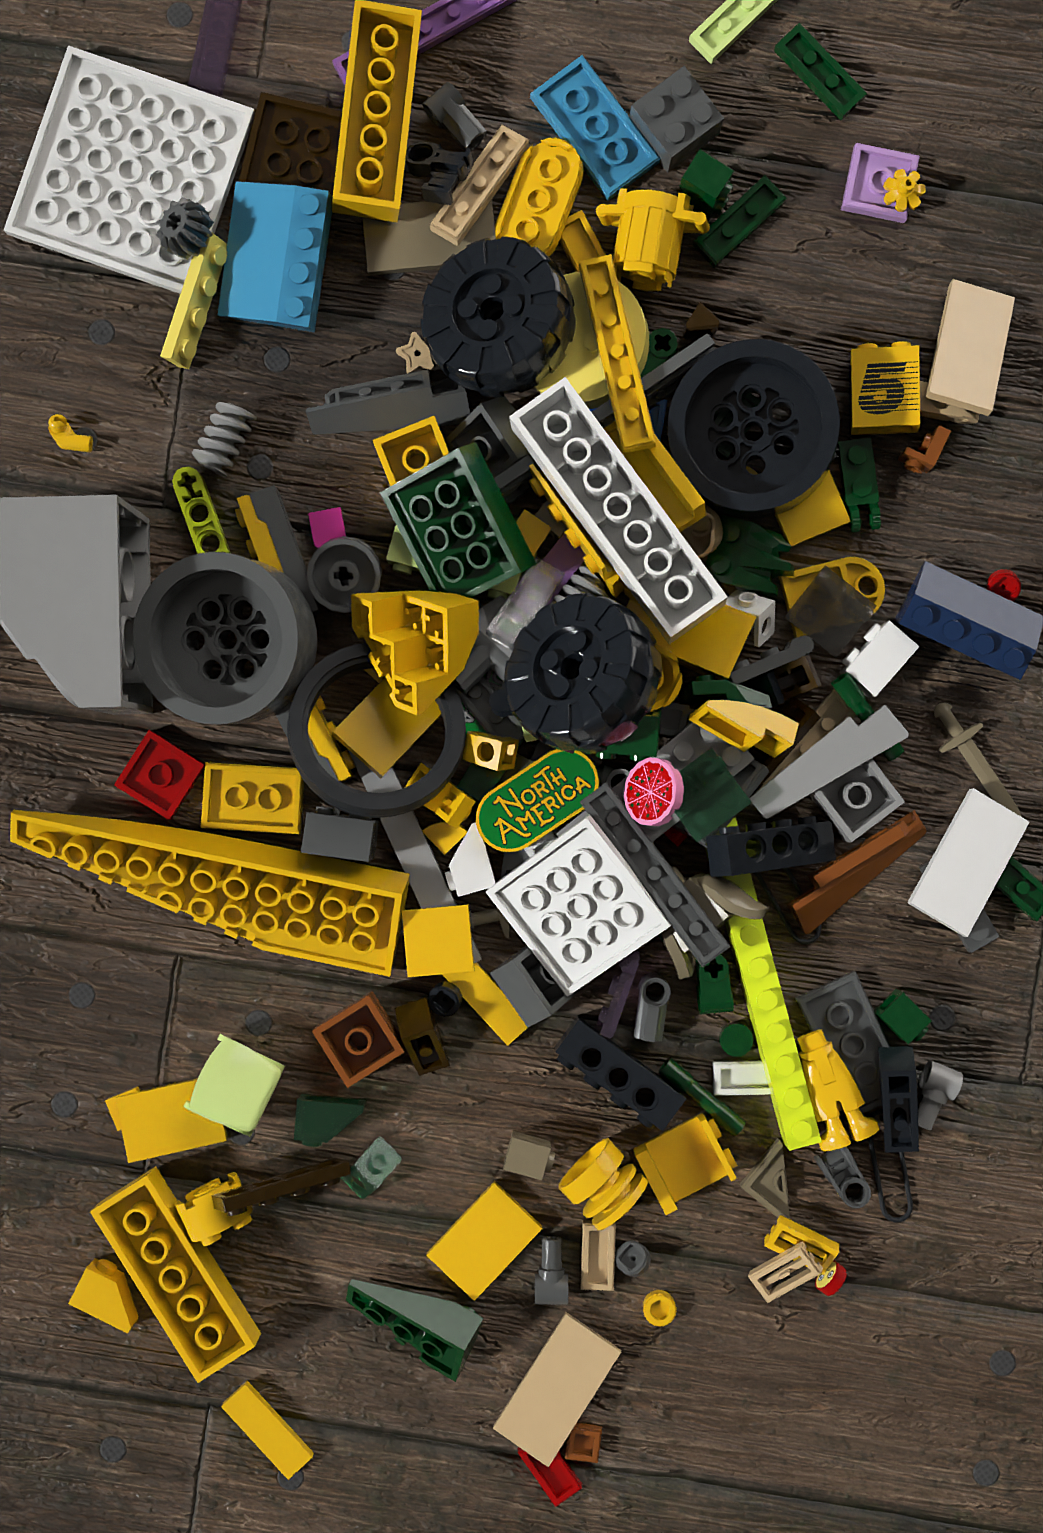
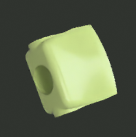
(235, 1086)

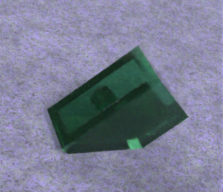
(323, 1117)

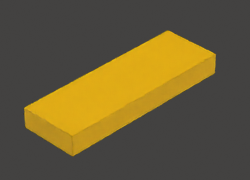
(489, 1002)
(267, 1430)

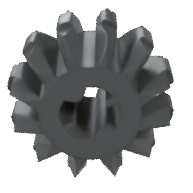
(184, 228)

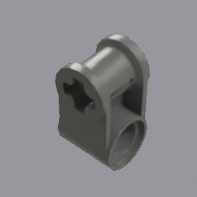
(842, 1170)

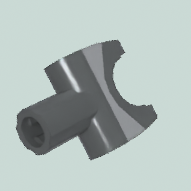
(486, 652)

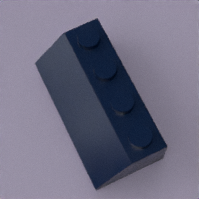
(971, 620)

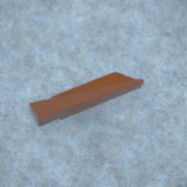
(853, 870)

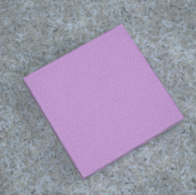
(866, 178)

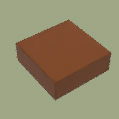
(584, 1443)

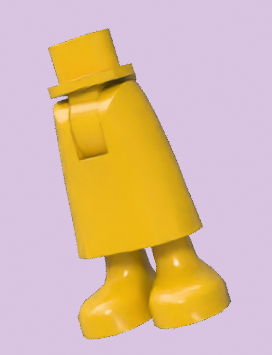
(831, 1091)

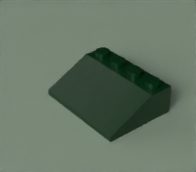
(458, 524)

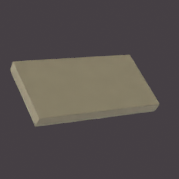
(411, 243)

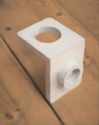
(759, 607)

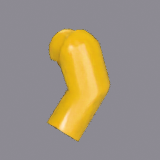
(65, 436)

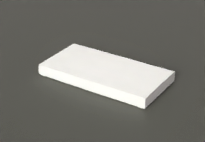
(968, 862)

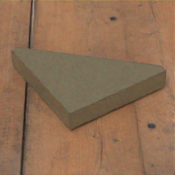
(768, 1181)

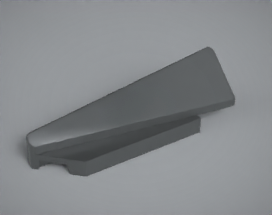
(390, 404)

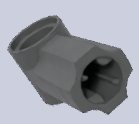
(448, 110)
(651, 1010)

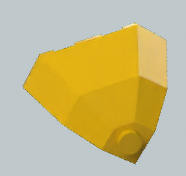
(416, 640)

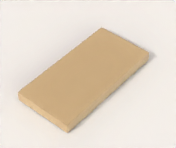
(970, 347)
(557, 1389)

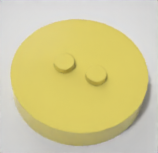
(582, 359)

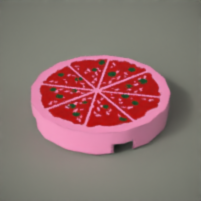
(653, 791)

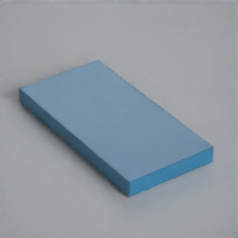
(596, 126)

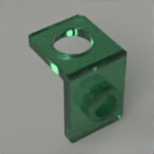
(372, 1167)

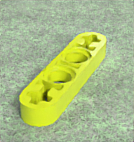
(208, 527)

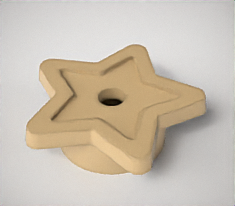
(416, 362)

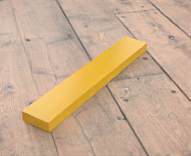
(617, 354)

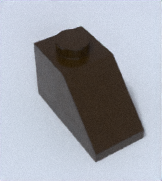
(421, 1036)

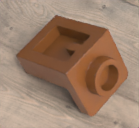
(931, 448)

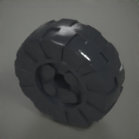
(498, 316)
(583, 673)

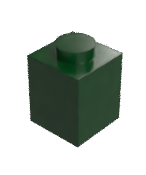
(903, 1017)

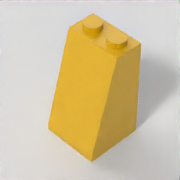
(709, 646)

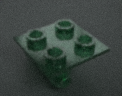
(709, 795)

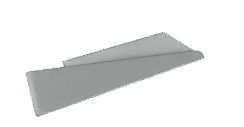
(829, 759)

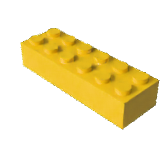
(376, 110)
(176, 1275)

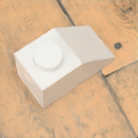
(470, 865)

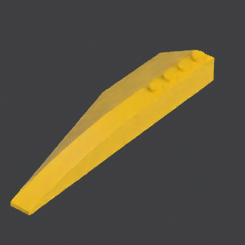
(250, 889)

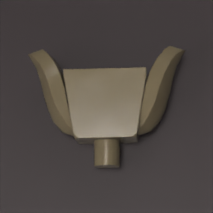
(720, 902)

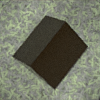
(701, 323)

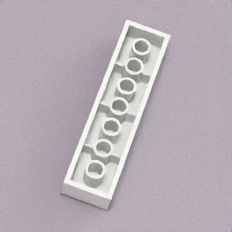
(617, 510)

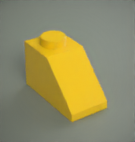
(105, 1295)

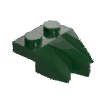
(749, 557)
(707, 688)

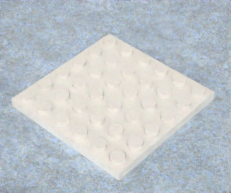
(116, 157)

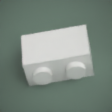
(878, 658)

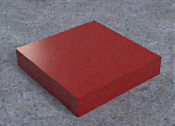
(160, 775)

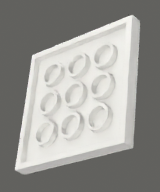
(578, 906)

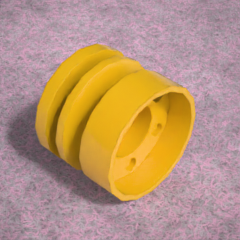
(608, 1189)

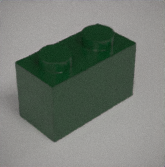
(707, 184)

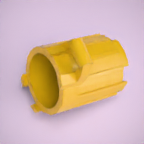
(650, 234)

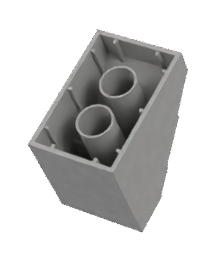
(73, 594)

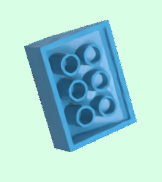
(276, 254)

